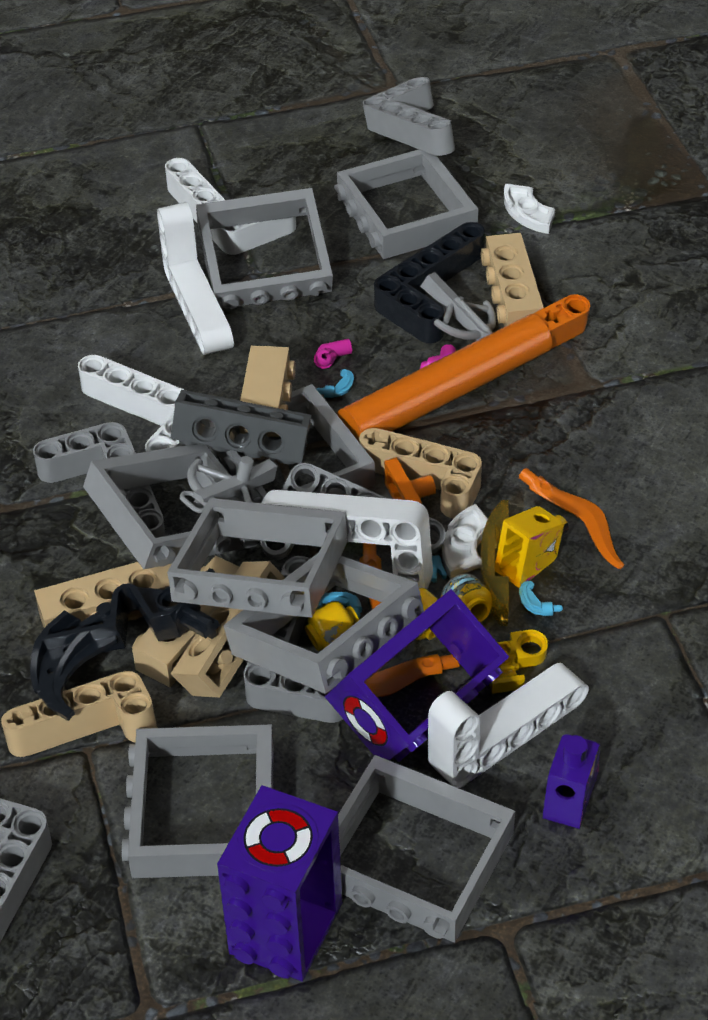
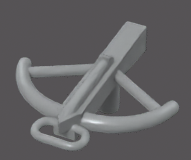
(460, 310)
(247, 478)

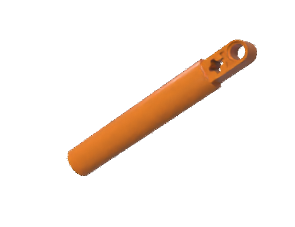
(468, 367)

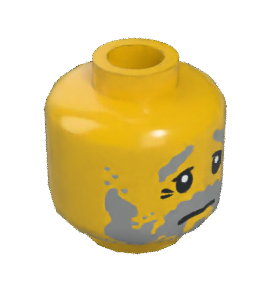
(329, 623)

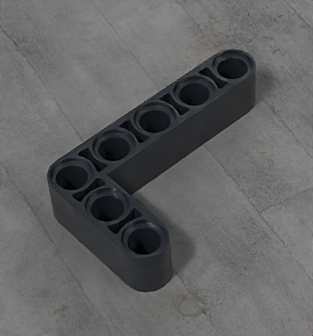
(399, 290)

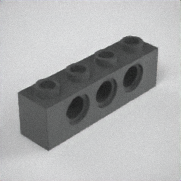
(257, 419)

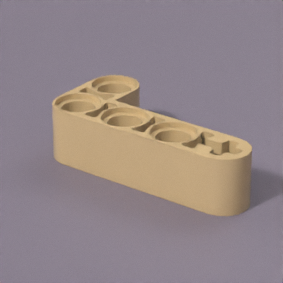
(452, 469)
(97, 706)

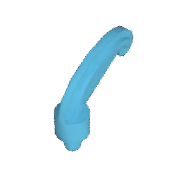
(341, 387)
(345, 598)
(533, 604)

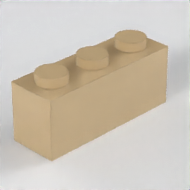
(268, 379)

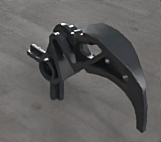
(71, 642)

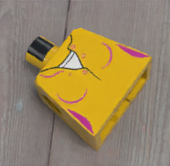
(529, 544)

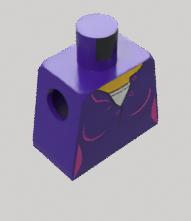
(573, 766)

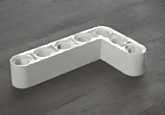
(190, 186)
(189, 280)
(133, 393)
(376, 521)
(469, 743)

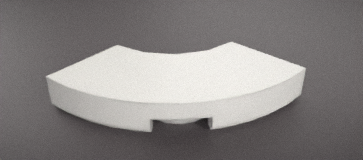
(526, 209)
(462, 540)

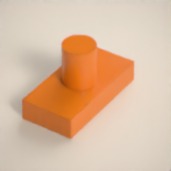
(401, 487)

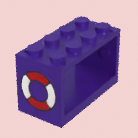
(462, 637)
(281, 882)

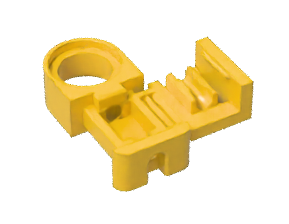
(518, 659)

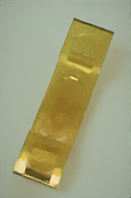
(495, 584)

